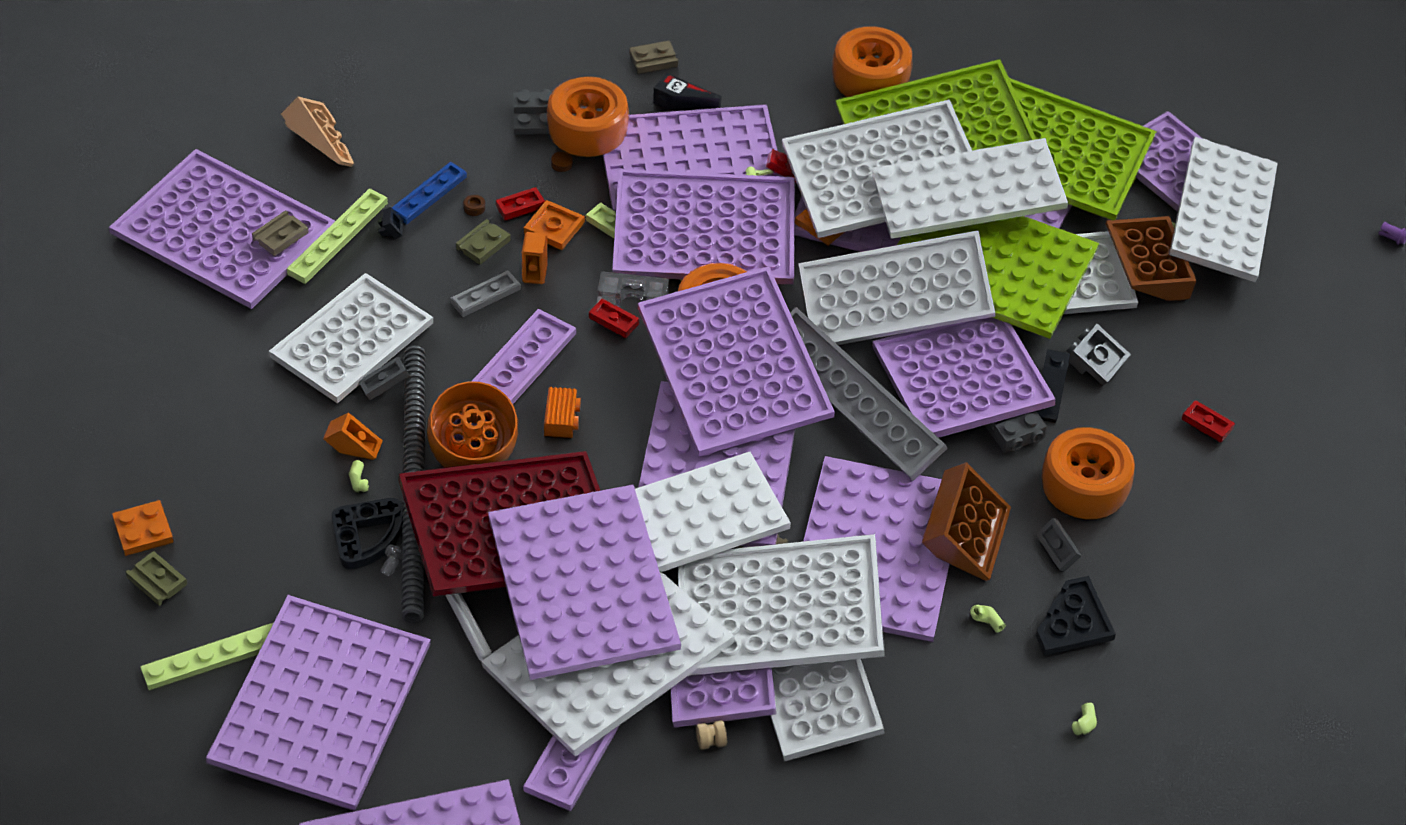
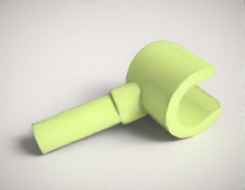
(751, 171)

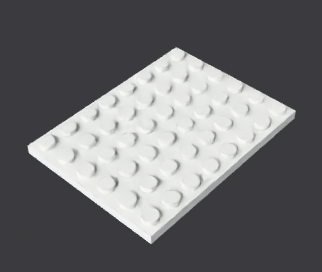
(838, 161)
(791, 602)
(595, 700)

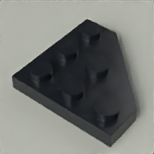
(1075, 619)

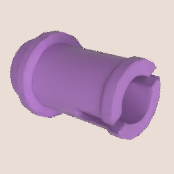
(1393, 233)

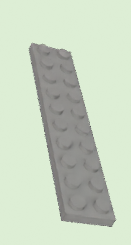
(868, 403)

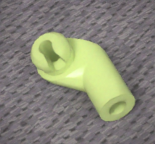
(355, 477)
(987, 615)
(1087, 722)

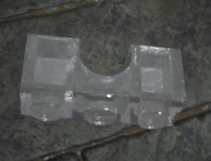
(618, 286)

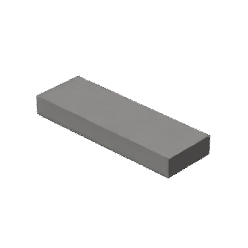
(485, 293)

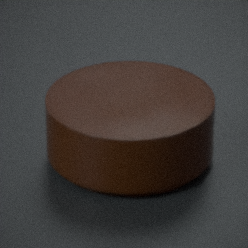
(561, 161)
(474, 205)

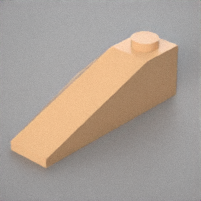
(316, 125)

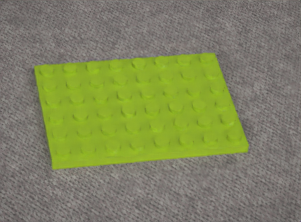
(978, 95)
(1091, 149)
(1028, 268)

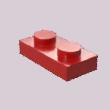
(779, 163)
(520, 203)
(614, 318)
(1208, 421)

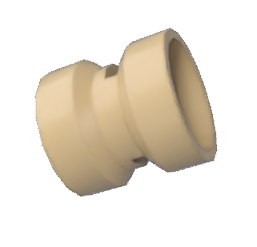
(711, 735)

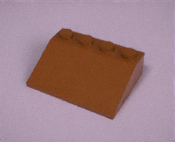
(1144, 255)
(966, 522)

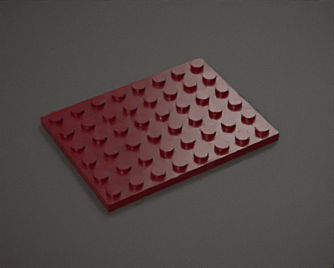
(453, 506)

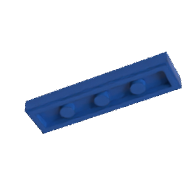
(429, 192)

